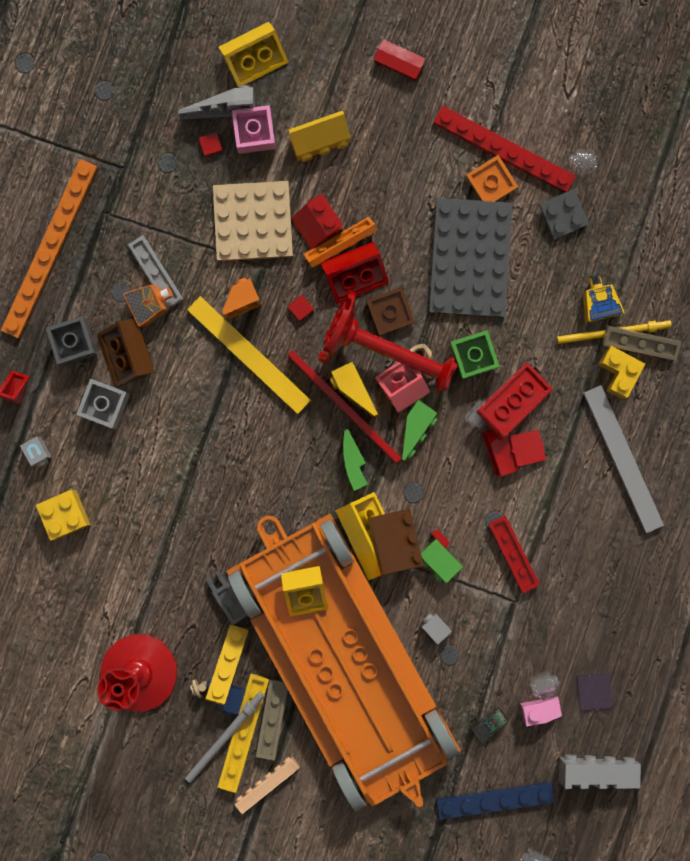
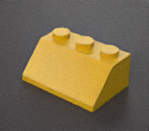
(253, 54)
(320, 136)

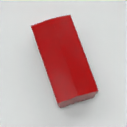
(399, 60)
(499, 453)

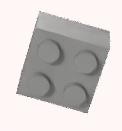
(103, 404)

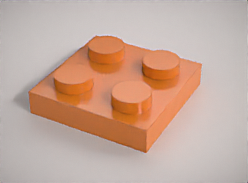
(492, 180)

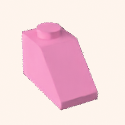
(540, 711)

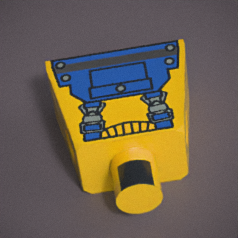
(600, 302)

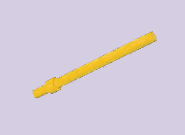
(651, 326)

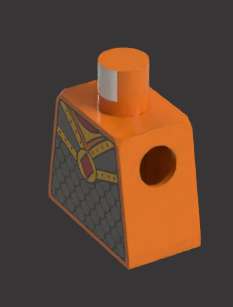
(148, 303)

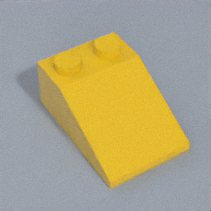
(350, 385)

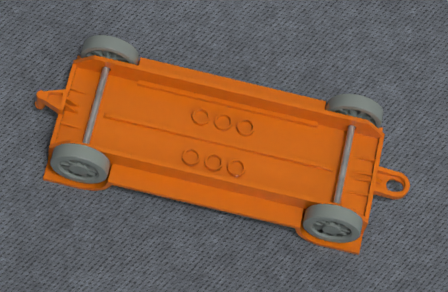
(345, 667)

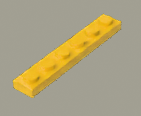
(242, 737)

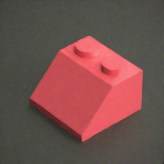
(402, 385)

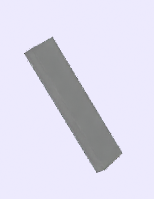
(154, 269)

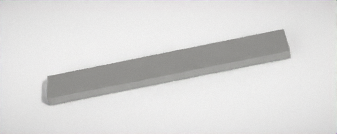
(623, 459)

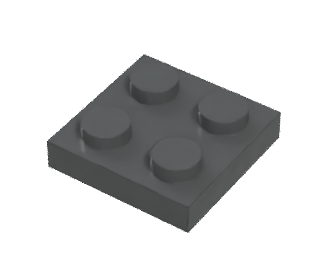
(563, 214)

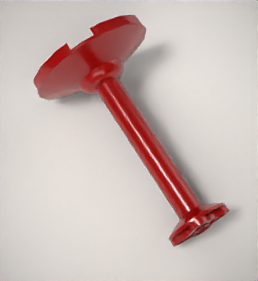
(345, 330)
(137, 674)

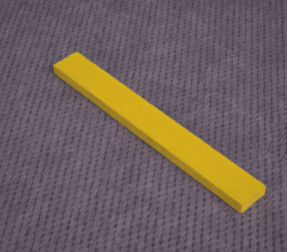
(249, 355)

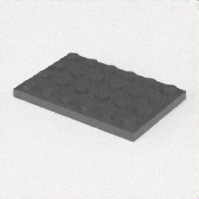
(470, 257)

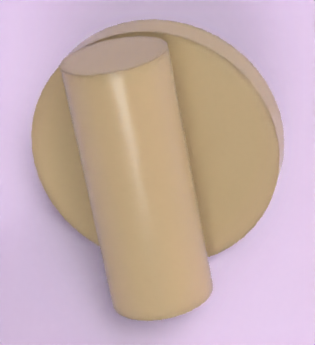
(197, 689)

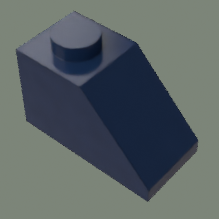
(233, 701)

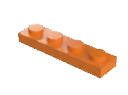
(340, 242)

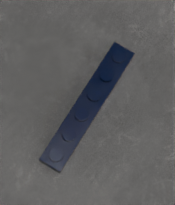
(495, 800)

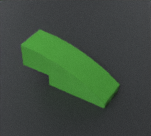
(353, 460)

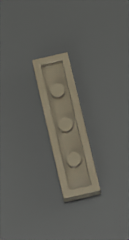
(641, 343)
(272, 720)

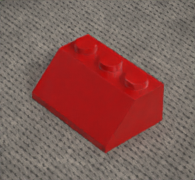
(355, 271)

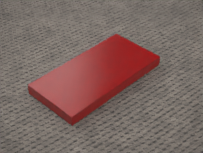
(514, 400)

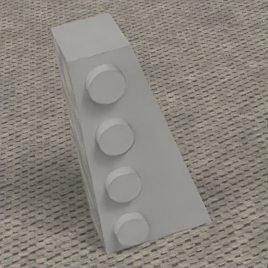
(599, 772)

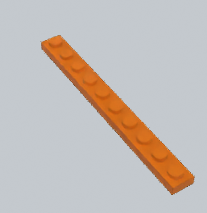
(49, 249)

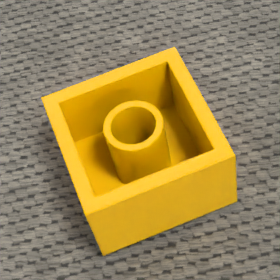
(63, 515)

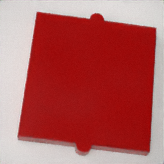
(527, 448)

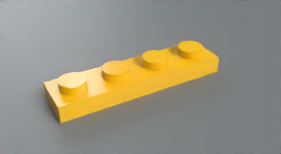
(227, 665)

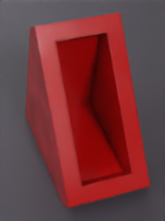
(14, 387)

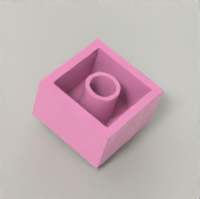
(253, 129)

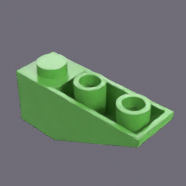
(416, 423)

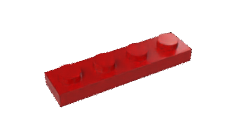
(513, 554)

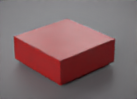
(210, 144)
(300, 308)
(440, 538)

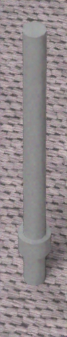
(248, 709)

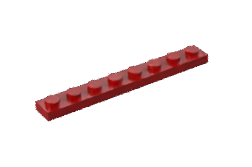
(507, 150)

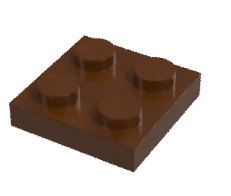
(390, 311)

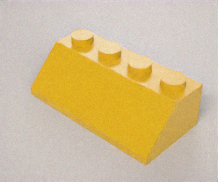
(357, 528)

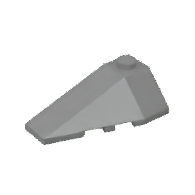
(221, 104)

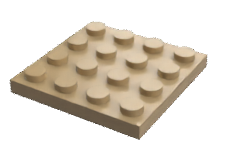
(252, 221)

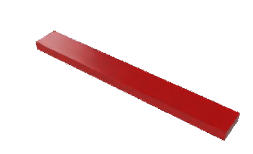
(341, 404)

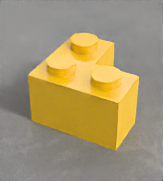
(625, 369)

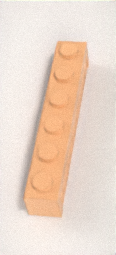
(263, 787)

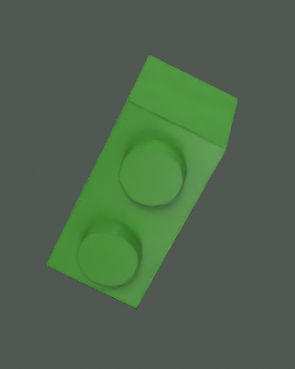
(440, 561)

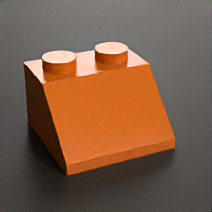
(241, 299)

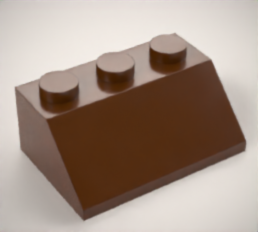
(125, 352)
(395, 542)

